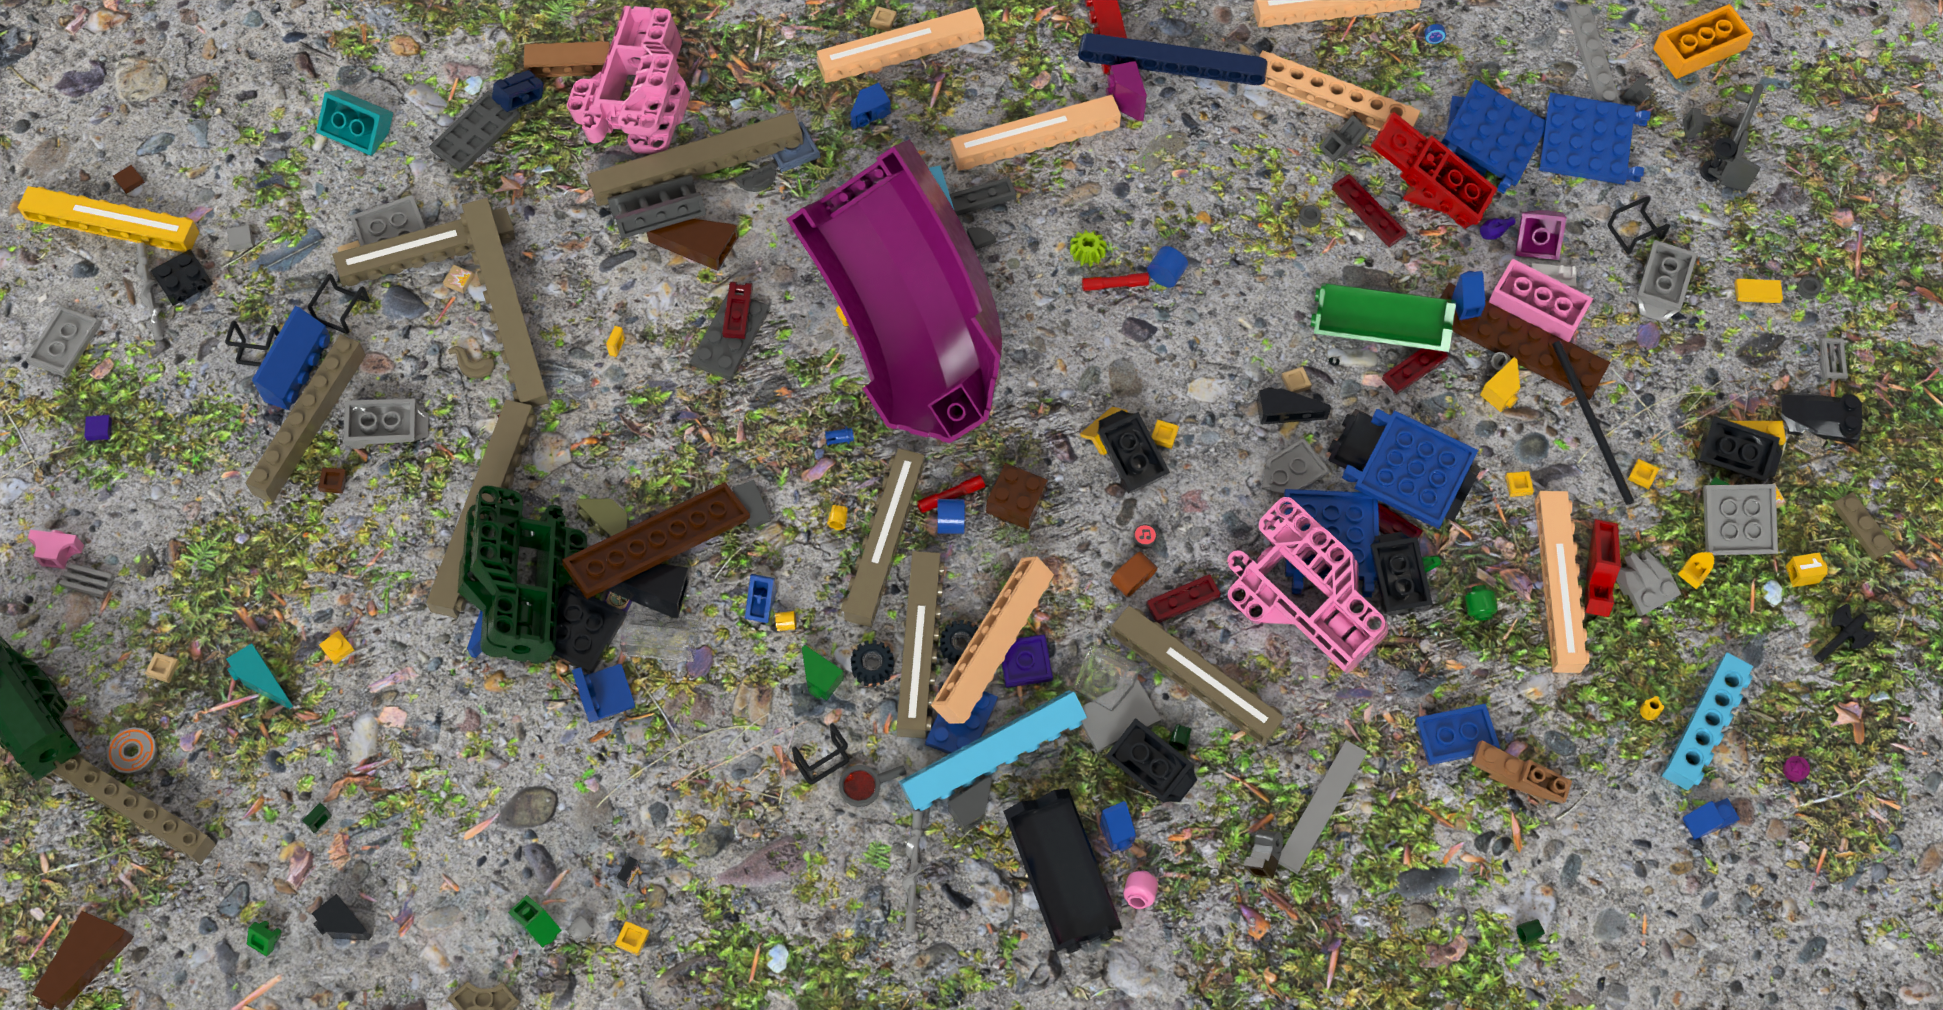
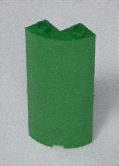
(1384, 316)

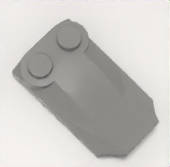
(1665, 281)
(384, 422)

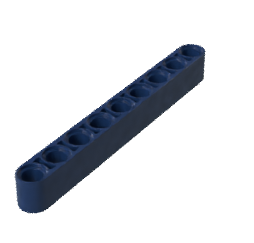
(1173, 59)

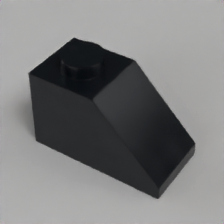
(339, 921)

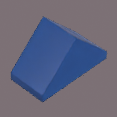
(760, 598)

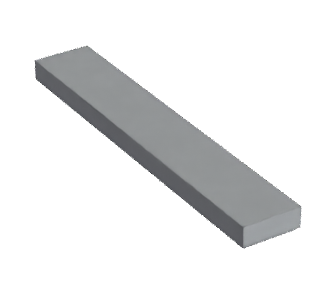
(1321, 806)

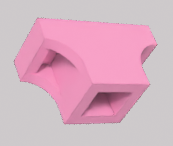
(54, 547)

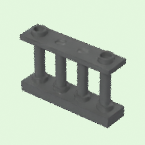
(656, 206)

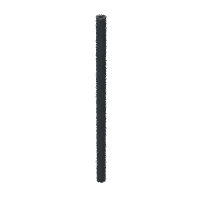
(1593, 423)

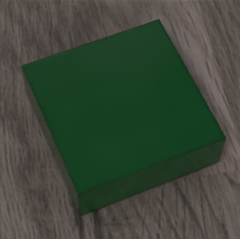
(317, 818)

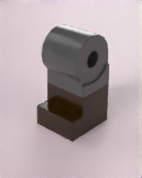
(1265, 854)

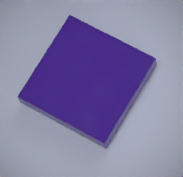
(1027, 662)

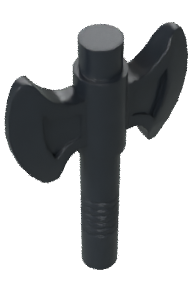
(1851, 629)

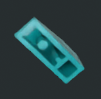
(256, 675)

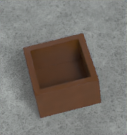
(1016, 496)

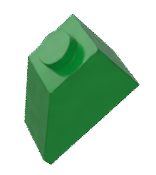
(821, 674)
(535, 921)

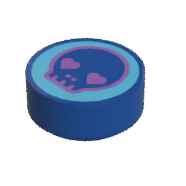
(1435, 34)

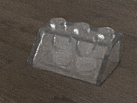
(660, 636)

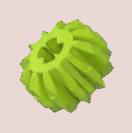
(1088, 248)

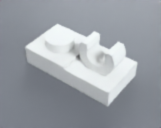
(1563, 274)

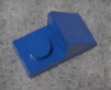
(1710, 818)

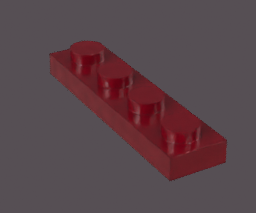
(1369, 210)

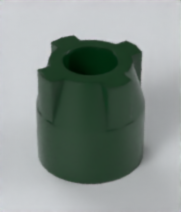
(1180, 737)
(1530, 931)

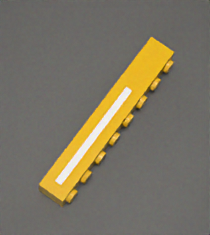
(108, 219)

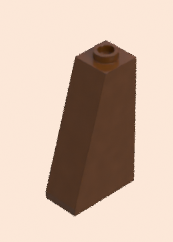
(697, 240)
(81, 957)

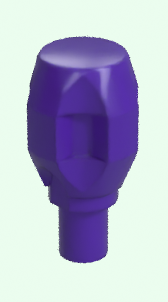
(1496, 227)

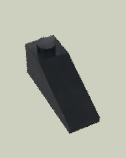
(1286, 406)

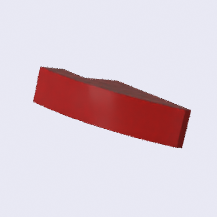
(1602, 568)

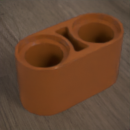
(1133, 574)

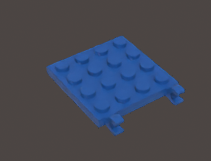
(1494, 133)
(1590, 139)
(1413, 468)
(1350, 519)

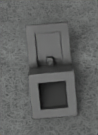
(1343, 141)

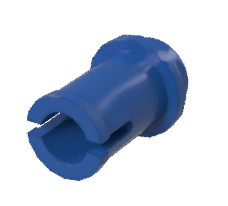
(839, 436)

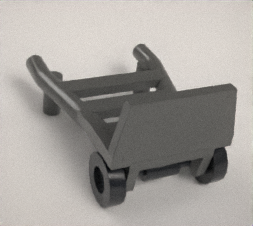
(1728, 164)

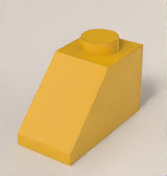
(1503, 387)

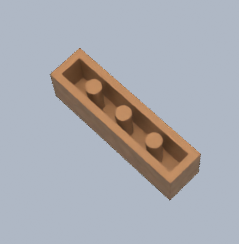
(565, 58)

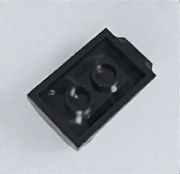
(1823, 416)
(1739, 449)
(1132, 450)
(1400, 574)
(1153, 763)

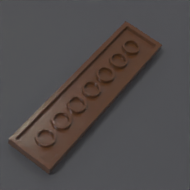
(1530, 345)
(655, 540)

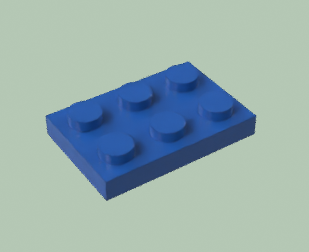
(1455, 733)
(954, 736)

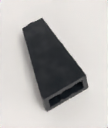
(657, 588)

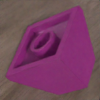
(1541, 234)

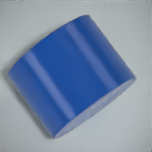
(1167, 266)
(951, 516)

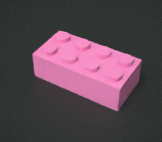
(1540, 300)

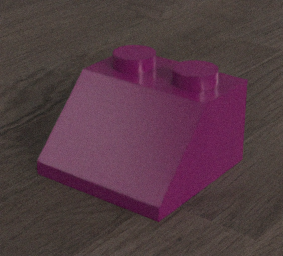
(1127, 89)

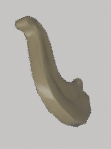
(472, 369)

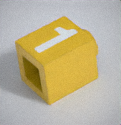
(1806, 569)

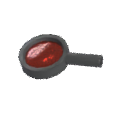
(861, 784)

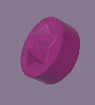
(1796, 768)

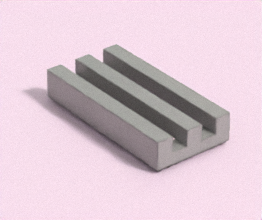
(1832, 358)
(65, 583)

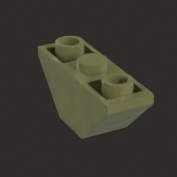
(604, 515)

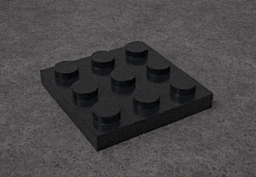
(584, 628)

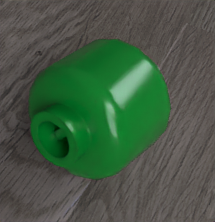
(1481, 603)

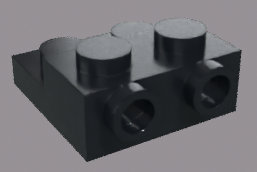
(181, 277)

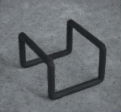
(1665, 228)
(356, 296)
(243, 344)
(840, 749)

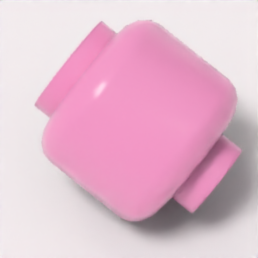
(1140, 889)

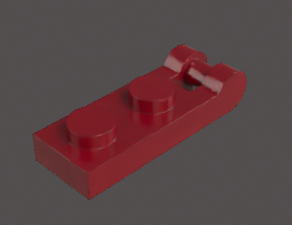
(737, 310)

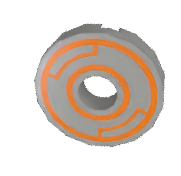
(122, 742)

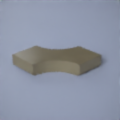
(474, 998)

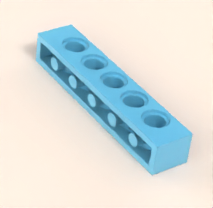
(1678, 769)

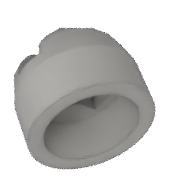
(1498, 358)

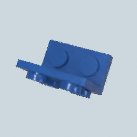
(603, 692)

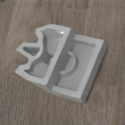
(1646, 582)

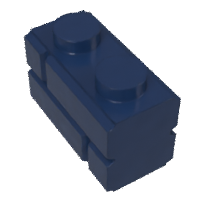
(517, 90)

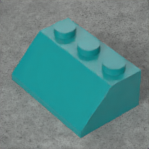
(353, 121)

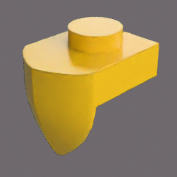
(1697, 568)

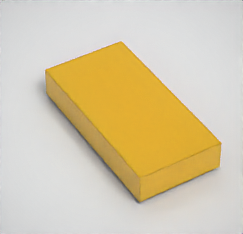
(1758, 290)

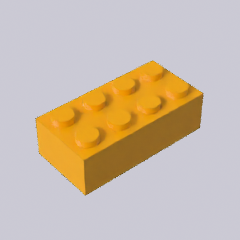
(1703, 41)

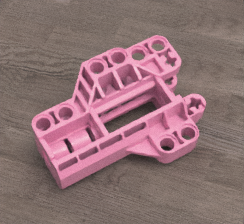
(597, 101)
(1341, 592)

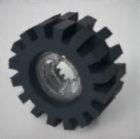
(949, 639)
(865, 672)

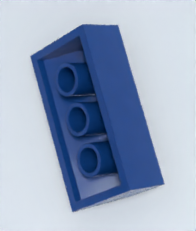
(291, 359)

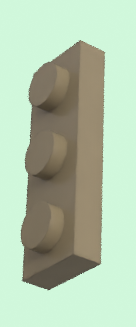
(1863, 526)

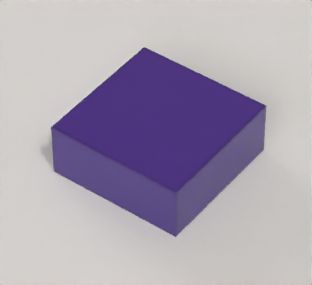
(98, 427)

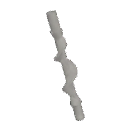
(147, 292)
(909, 881)

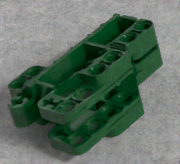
(515, 617)
(32, 715)

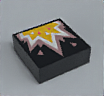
(628, 872)

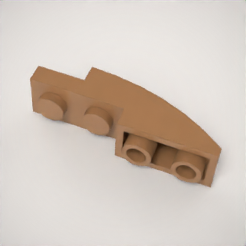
(1520, 774)

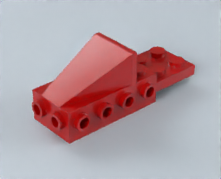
(1434, 173)

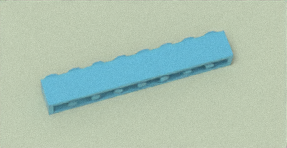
(992, 750)

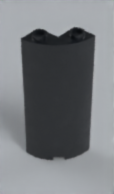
(1359, 441)
(1063, 870)

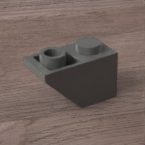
(971, 806)

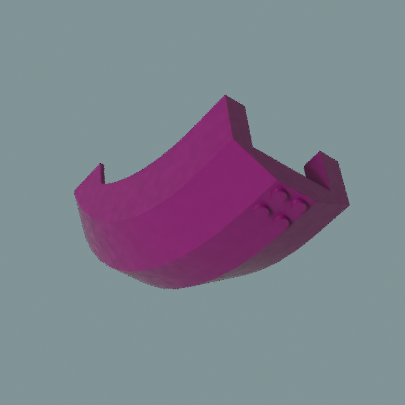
(909, 294)

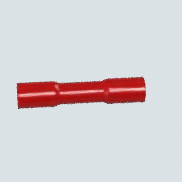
(1129, 280)
(964, 488)

